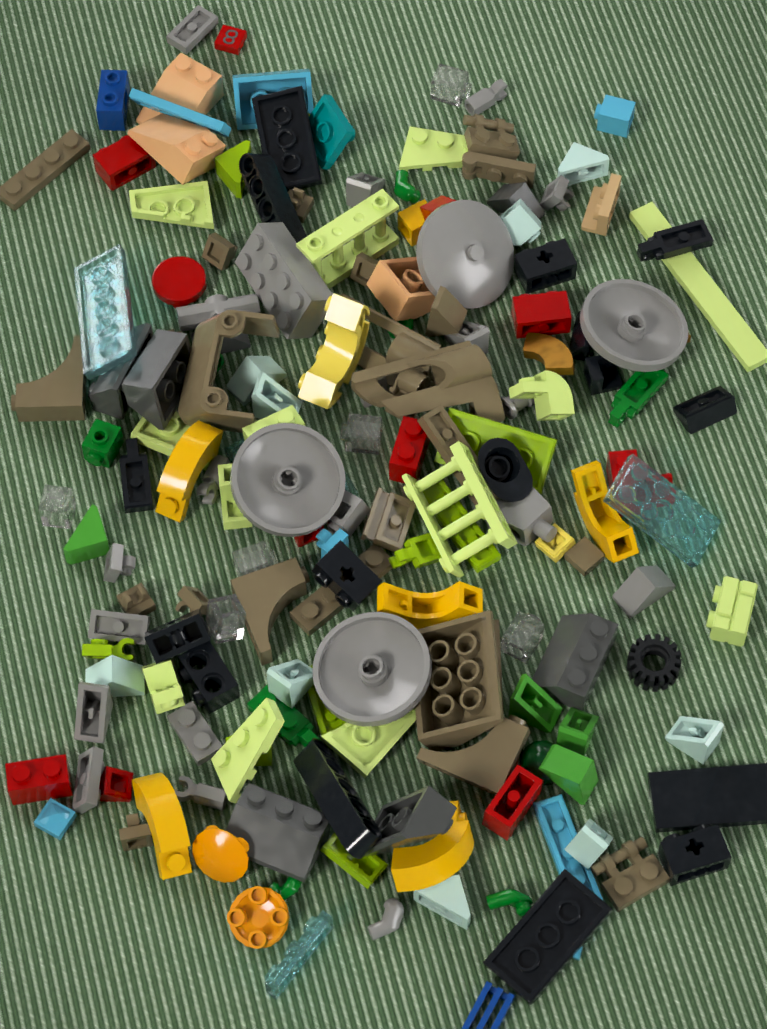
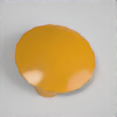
(220, 854)
(258, 917)

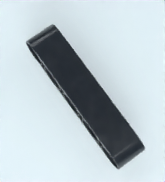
(269, 192)
(337, 798)

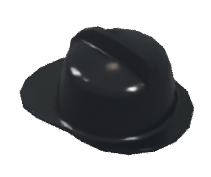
(504, 470)

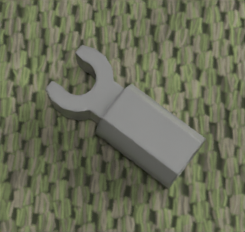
(485, 98)
(211, 480)
(202, 794)

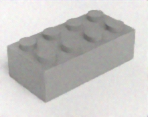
(284, 280)

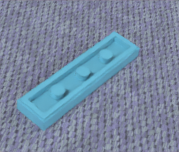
(180, 112)
(558, 833)

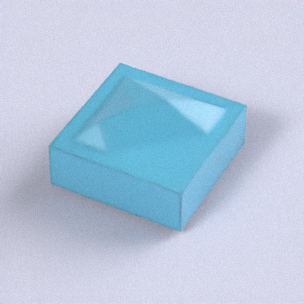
(55, 819)

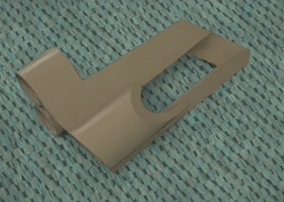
(460, 377)

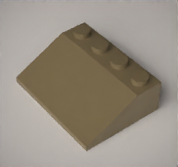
(463, 683)

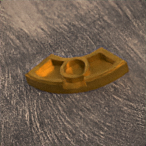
(549, 351)

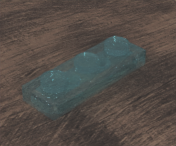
(298, 953)

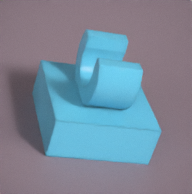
(328, 541)

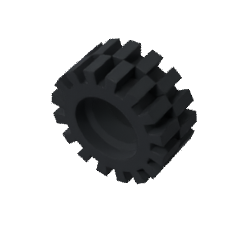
(654, 647)

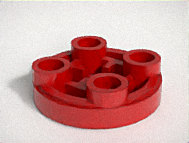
(179, 281)

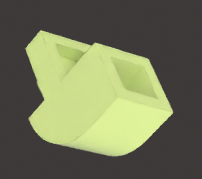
(550, 393)
(231, 514)
(163, 686)

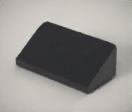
(579, 345)
(706, 409)

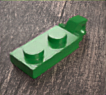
(635, 395)
(296, 726)

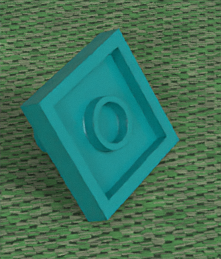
(330, 131)

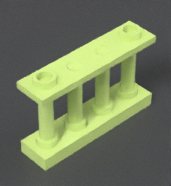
(343, 229)
(485, 509)

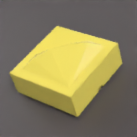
(558, 546)

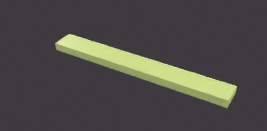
(705, 294)

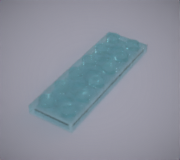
(104, 312)

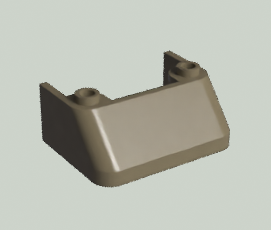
(198, 396)

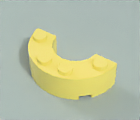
(339, 355)

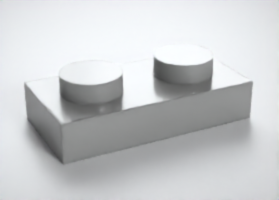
(192, 29)
(117, 626)
(194, 733)
(88, 780)

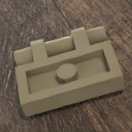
(494, 142)
(634, 882)

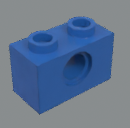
(113, 100)

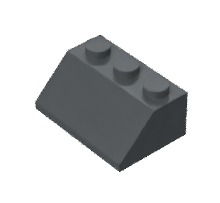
(158, 377)
(107, 392)
(575, 658)
(412, 820)
(279, 831)

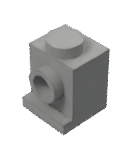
(349, 514)

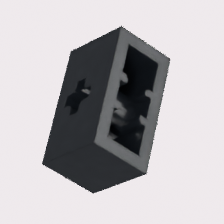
(545, 266)
(343, 561)
(177, 636)
(685, 865)

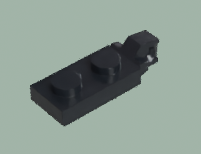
(675, 241)
(135, 479)

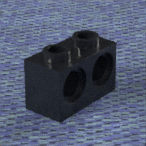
(212, 675)

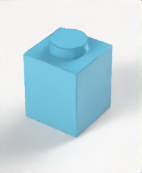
(615, 115)

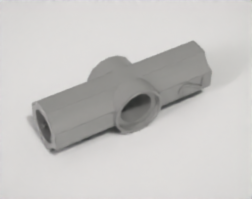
(192, 315)

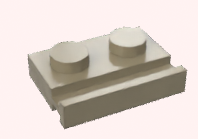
(388, 520)

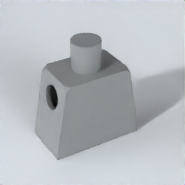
(529, 518)

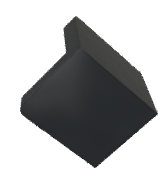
(601, 375)

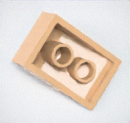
(187, 85)
(178, 146)
(401, 288)

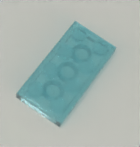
(662, 510)

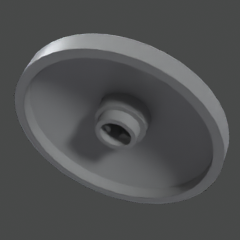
(465, 252)
(633, 325)
(287, 479)
(372, 669)

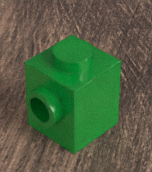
(102, 443)

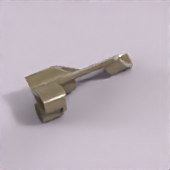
(406, 344)

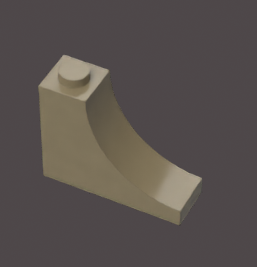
(55, 396)
(265, 596)
(487, 761)

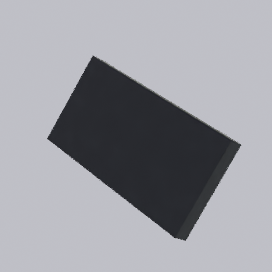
(288, 136)
(709, 797)
(547, 936)

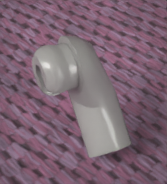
(390, 921)

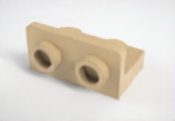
(602, 206)

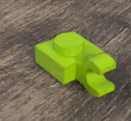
(418, 550)
(100, 649)

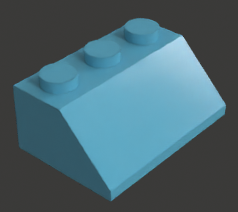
(258, 84)

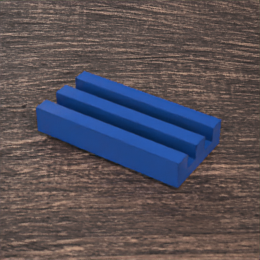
(497, 994)

